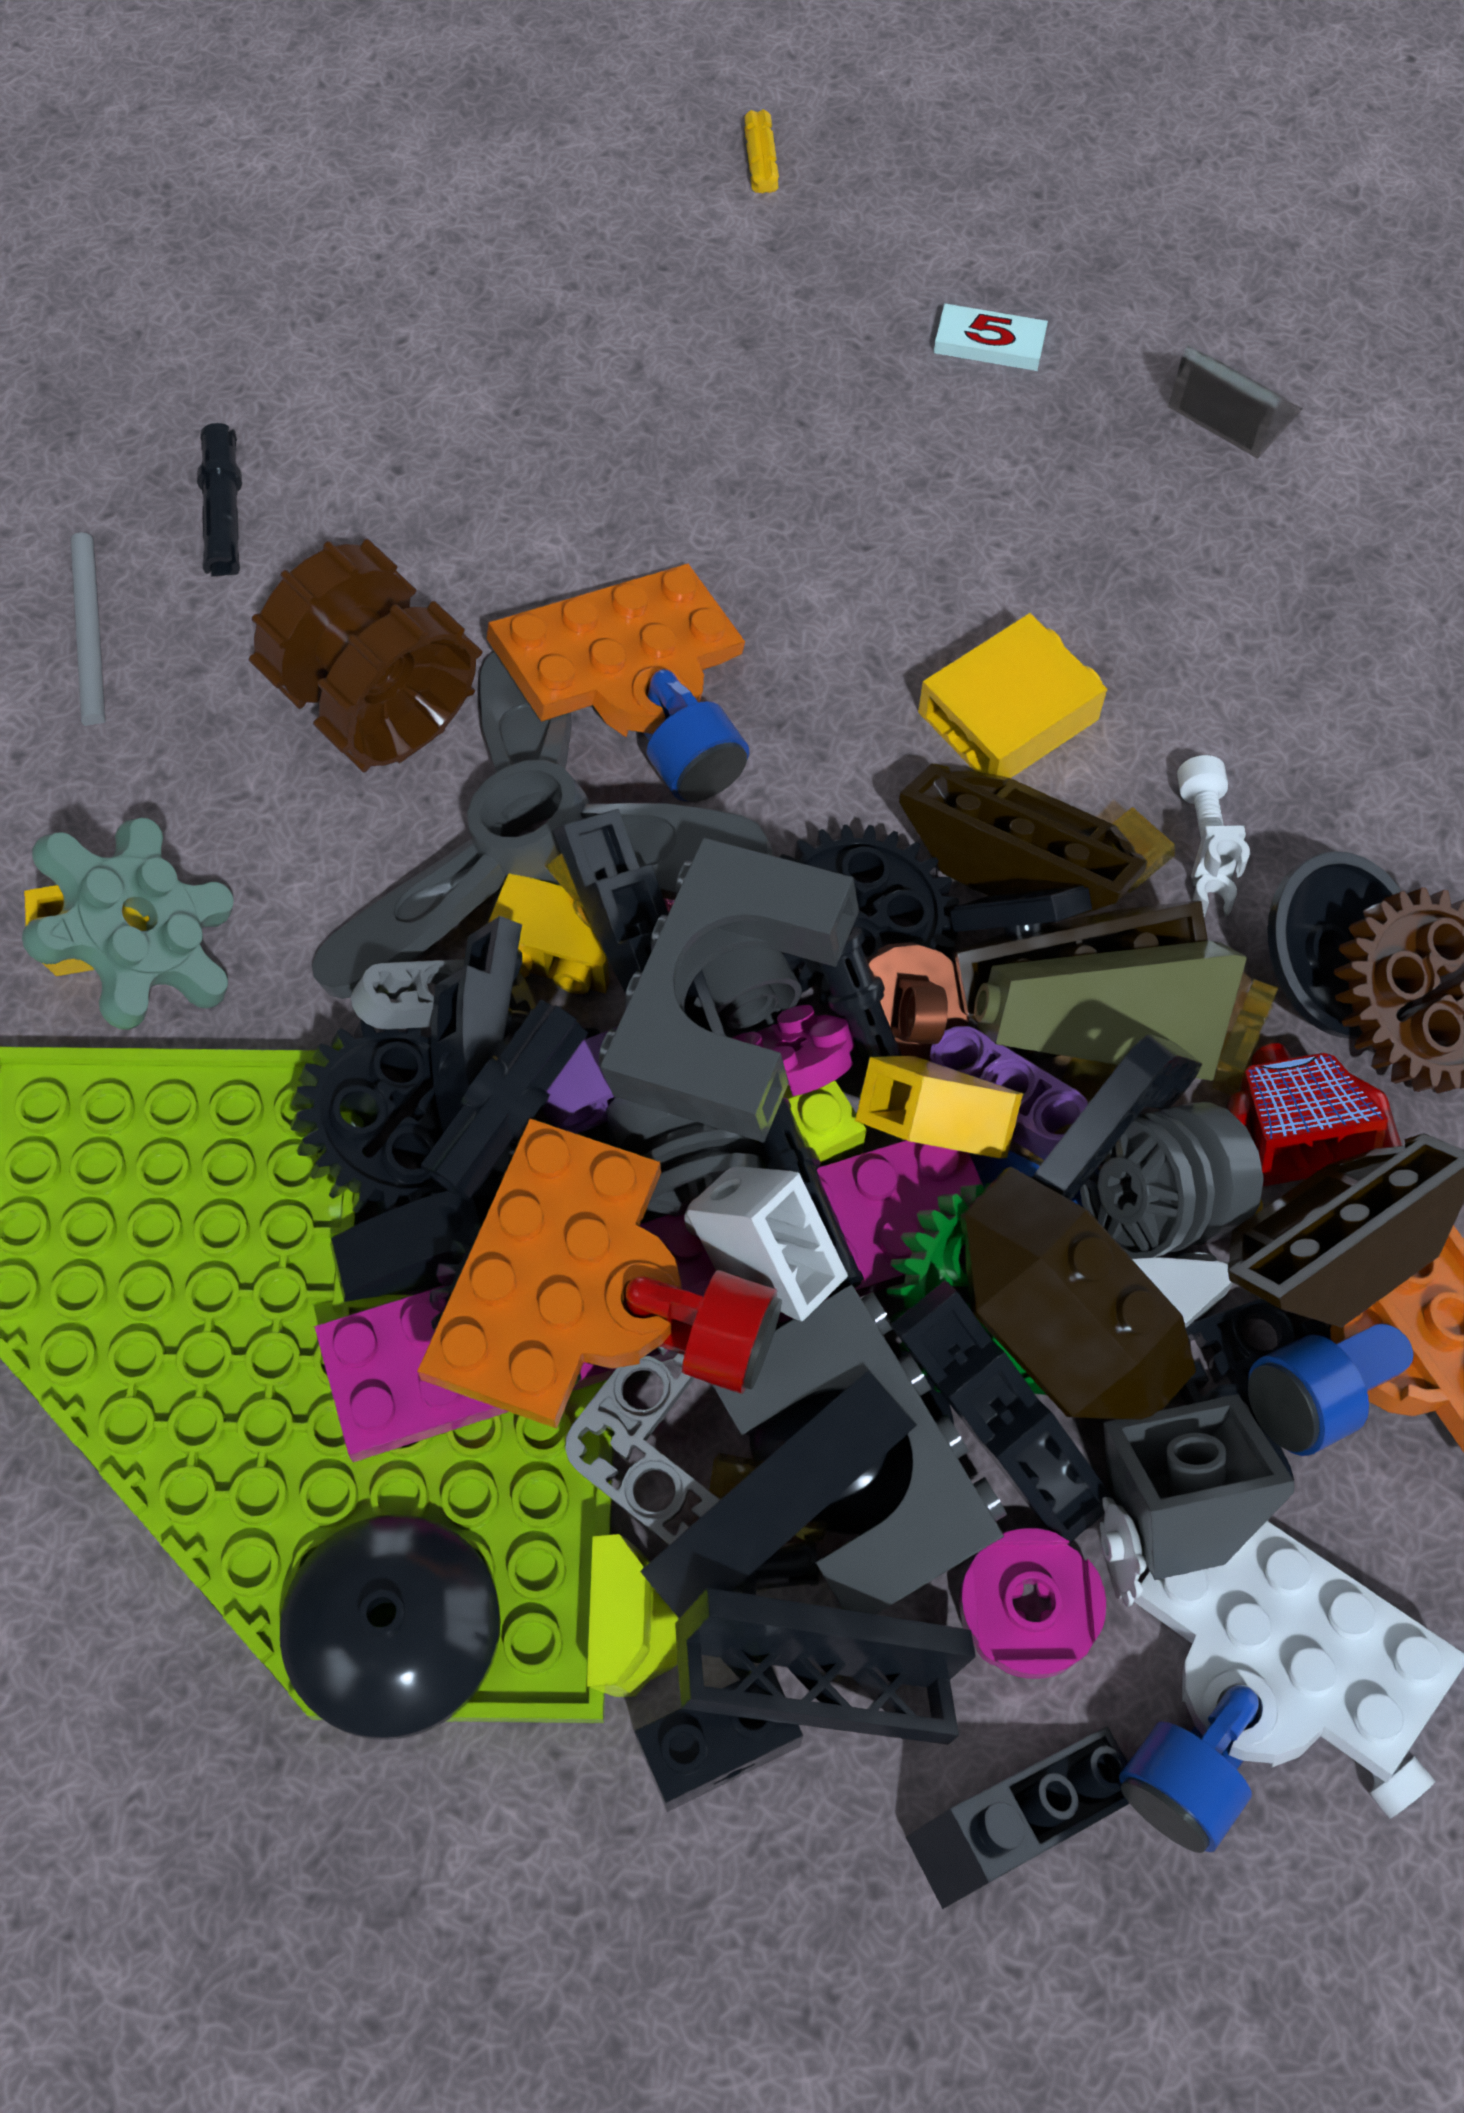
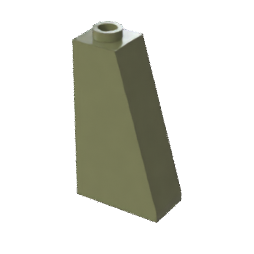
(1111, 1000)

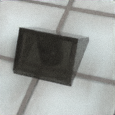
(1229, 403)

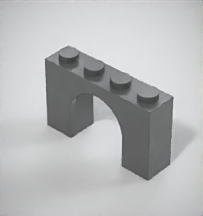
(722, 904)
(942, 1512)

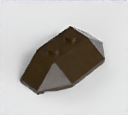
(1015, 838)
(1076, 937)
(1351, 1230)
(1071, 1303)

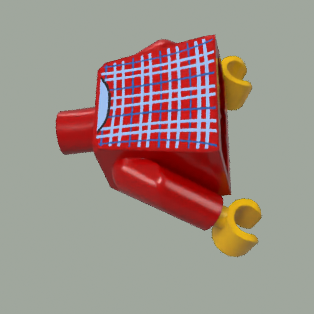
(1308, 1113)

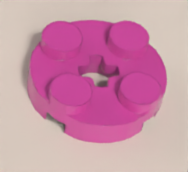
(811, 1047)
(1059, 1573)

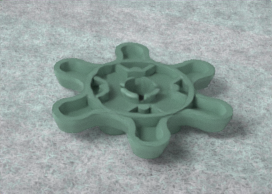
(97, 933)

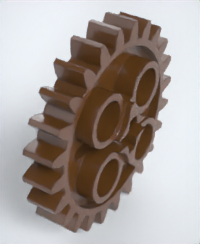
(1395, 960)

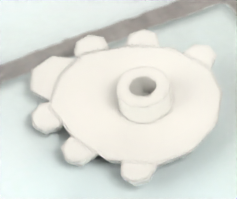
(1122, 1551)

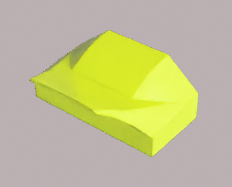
(628, 1621)

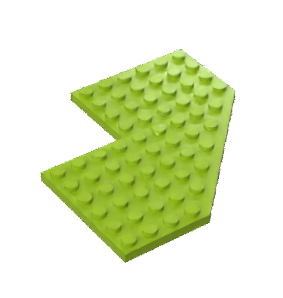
(167, 1322)

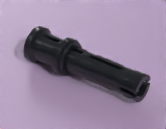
(858, 998)

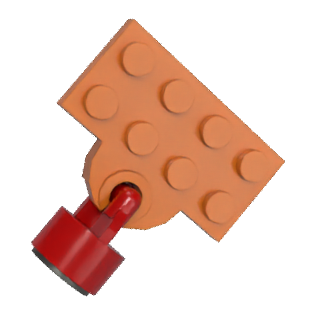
(577, 1281)

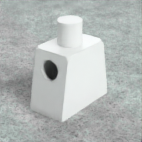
(770, 1233)

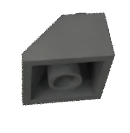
(1194, 1482)

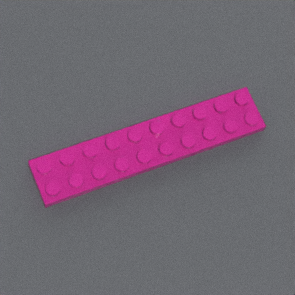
(378, 1351)

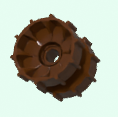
(351, 642)

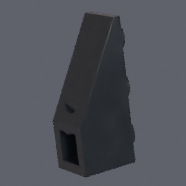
(1020, 1817)

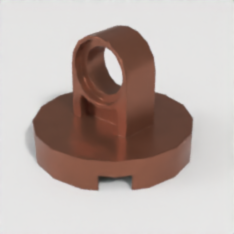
(919, 995)

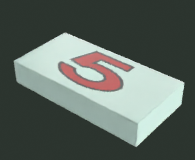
(990, 337)

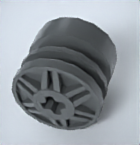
(688, 1152)
(1176, 1180)

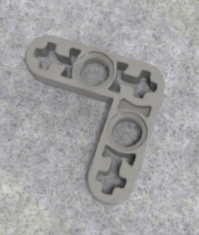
(415, 1006)
(631, 1431)

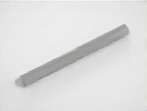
(87, 629)

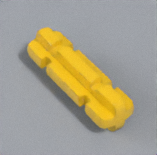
(761, 151)

